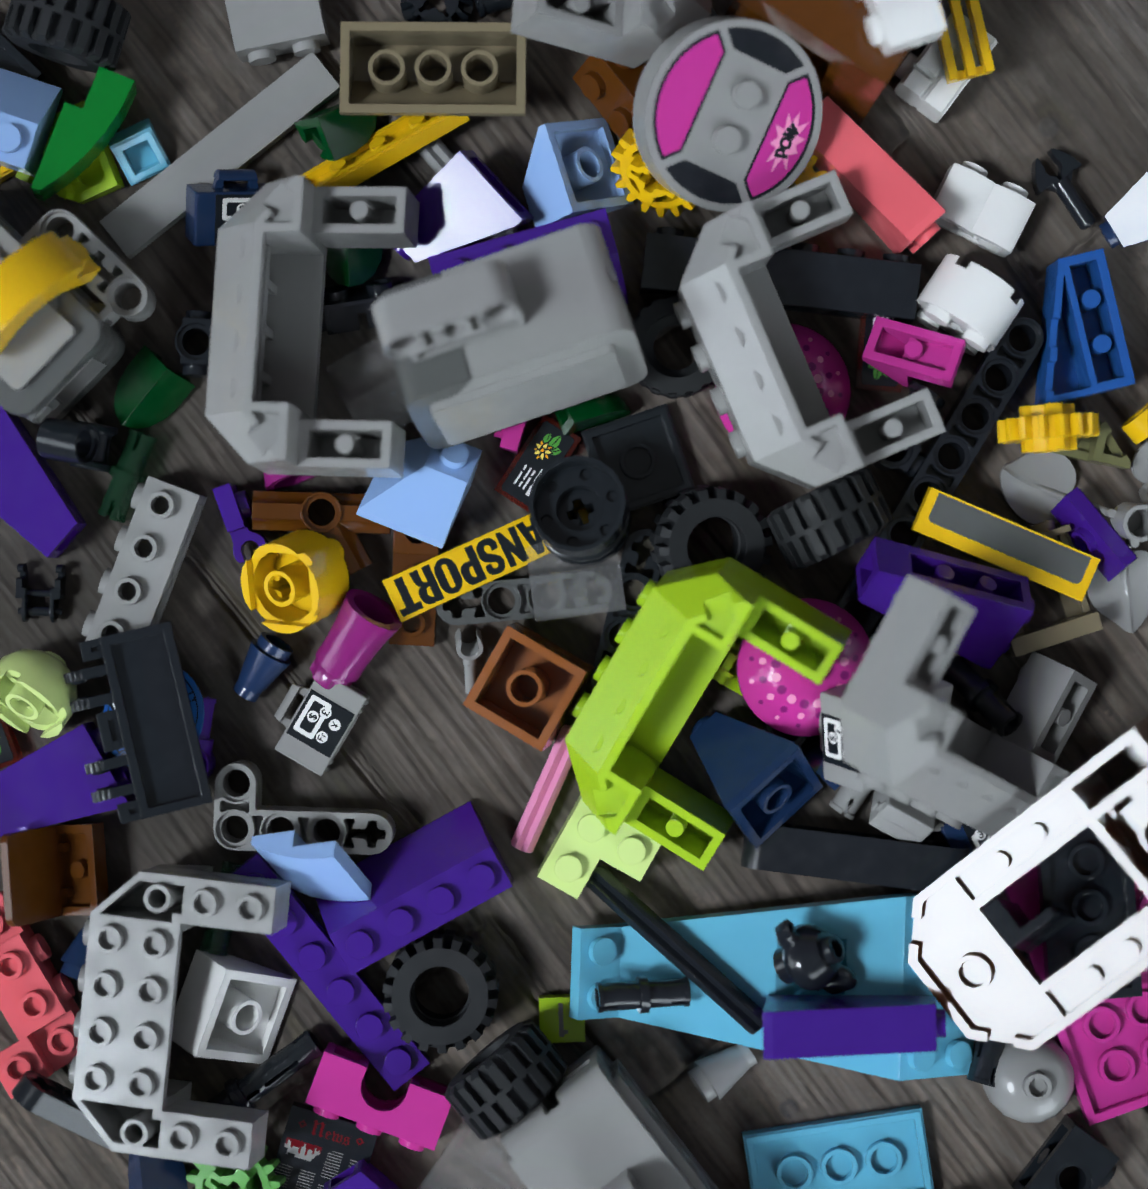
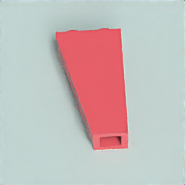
(876, 184)

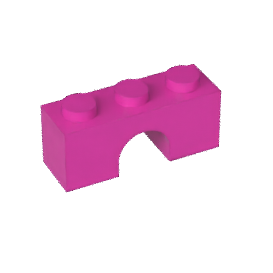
(342, 1091)

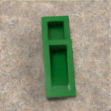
(83, 132)

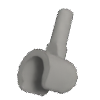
(469, 654)

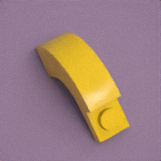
(38, 275)

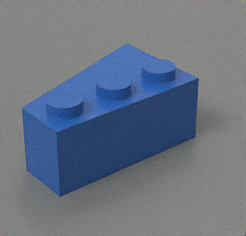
(1082, 332)

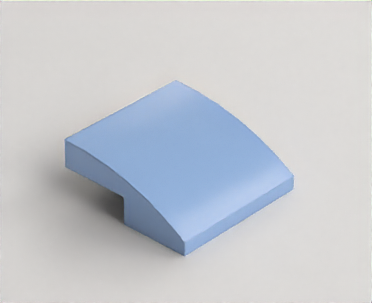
(313, 869)

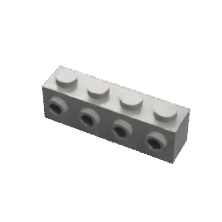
(147, 559)

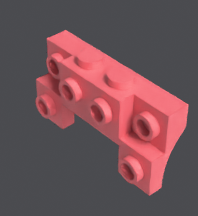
(35, 1004)

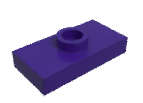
(1093, 533)

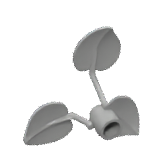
(1041, 480)

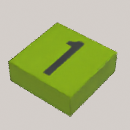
(555, 1020)

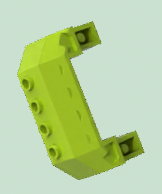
(659, 678)

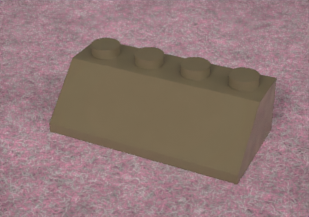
(432, 69)

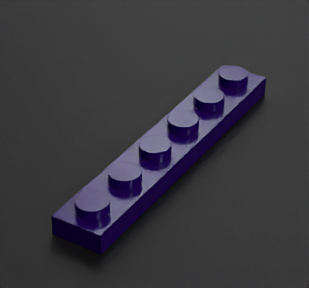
(344, 995)

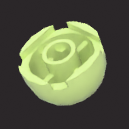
(35, 691)

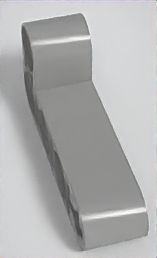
(304, 819)

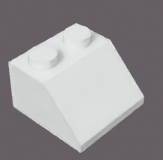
(230, 1008)

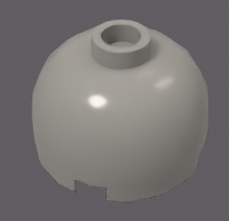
(1032, 1083)

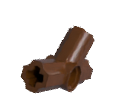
(292, 512)

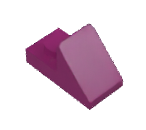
(913, 352)

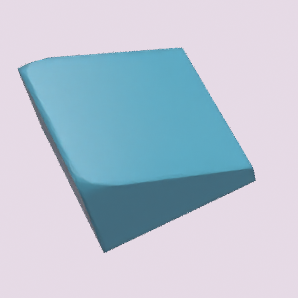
(139, 152)

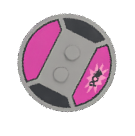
(727, 112)

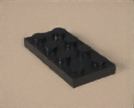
(1095, 891)

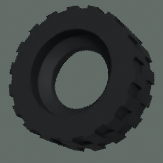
(659, 378)

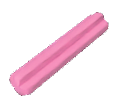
(543, 795)

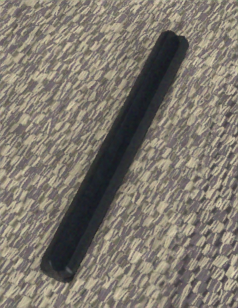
(676, 949)

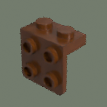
(611, 90)
(53, 872)

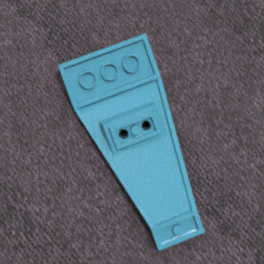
(742, 948)

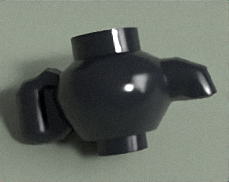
(811, 958)

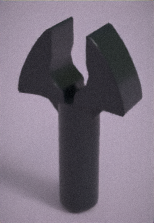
(1063, 186)

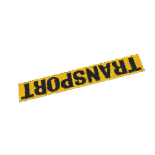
(464, 567)

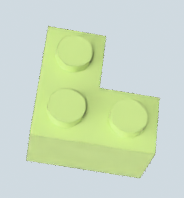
(585, 842)

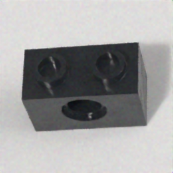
(1065, 1147)

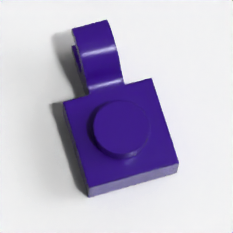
(235, 510)

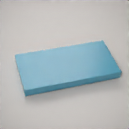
(842, 1153)

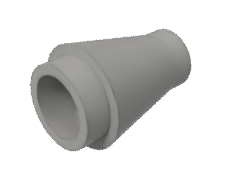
(721, 1071)

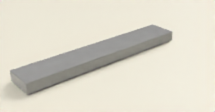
(228, 146)

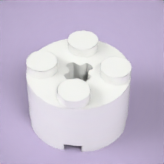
(968, 304)

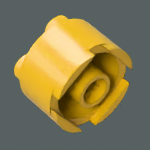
(295, 580)

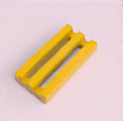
(981, 43)

